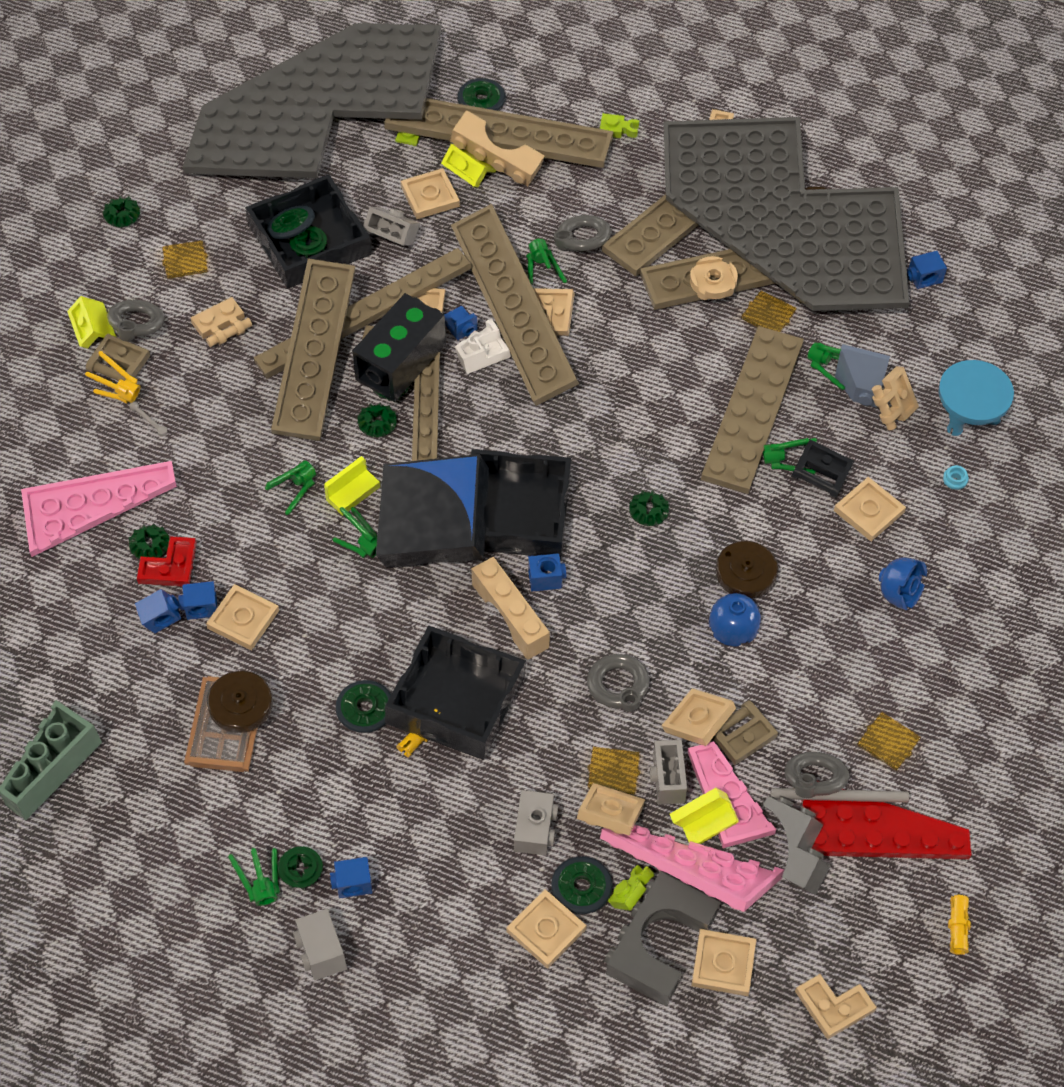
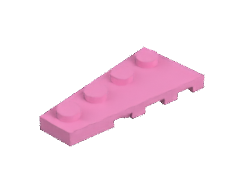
(716, 772)

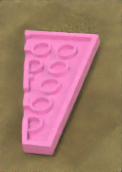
(74, 506)
(698, 865)

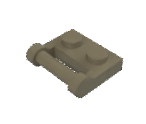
(121, 352)
(748, 737)

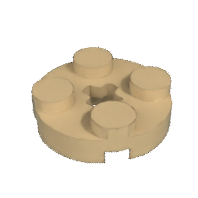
(713, 289)

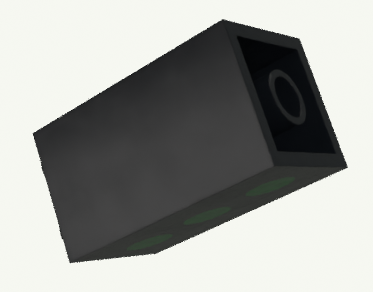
(399, 347)

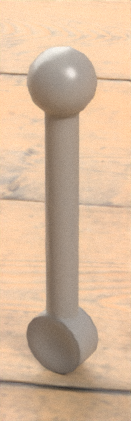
(161, 430)

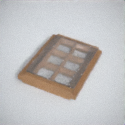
(211, 745)

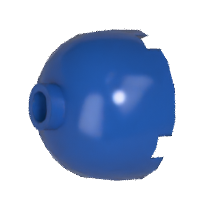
(902, 582)
(735, 619)

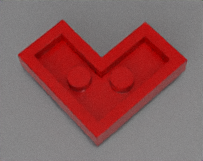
(172, 570)

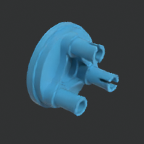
(975, 394)

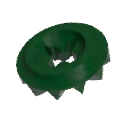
(124, 218)
(318, 242)
(377, 428)
(658, 513)
(159, 538)
(289, 861)

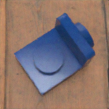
(460, 322)

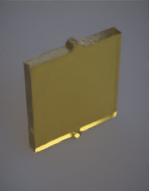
(184, 259)
(768, 312)
(889, 741)
(614, 769)

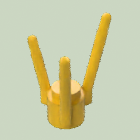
(126, 390)

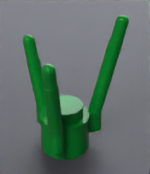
(541, 254)
(822, 354)
(775, 453)
(300, 475)
(367, 540)
(264, 891)

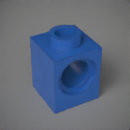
(926, 269)
(541, 581)
(198, 600)
(158, 610)
(351, 877)

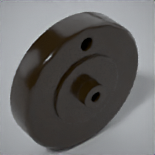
(746, 569)
(239, 701)

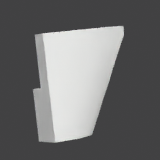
(482, 348)

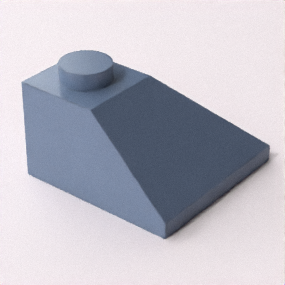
(860, 372)

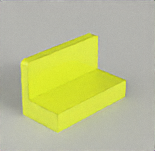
(466, 165)
(89, 321)
(350, 486)
(705, 816)

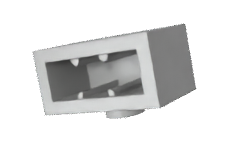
(391, 225)
(669, 772)
(534, 822)
(320, 944)

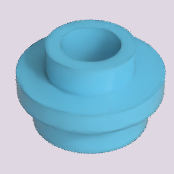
(955, 472)

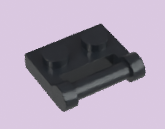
(825, 462)

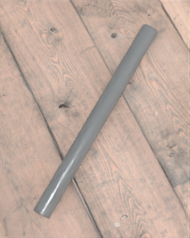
(846, 795)

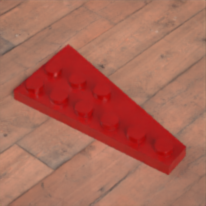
(884, 831)

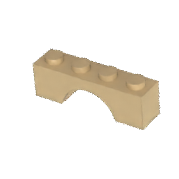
(517, 163)
(524, 624)

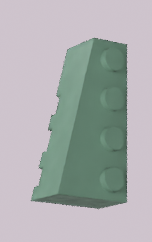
(48, 760)

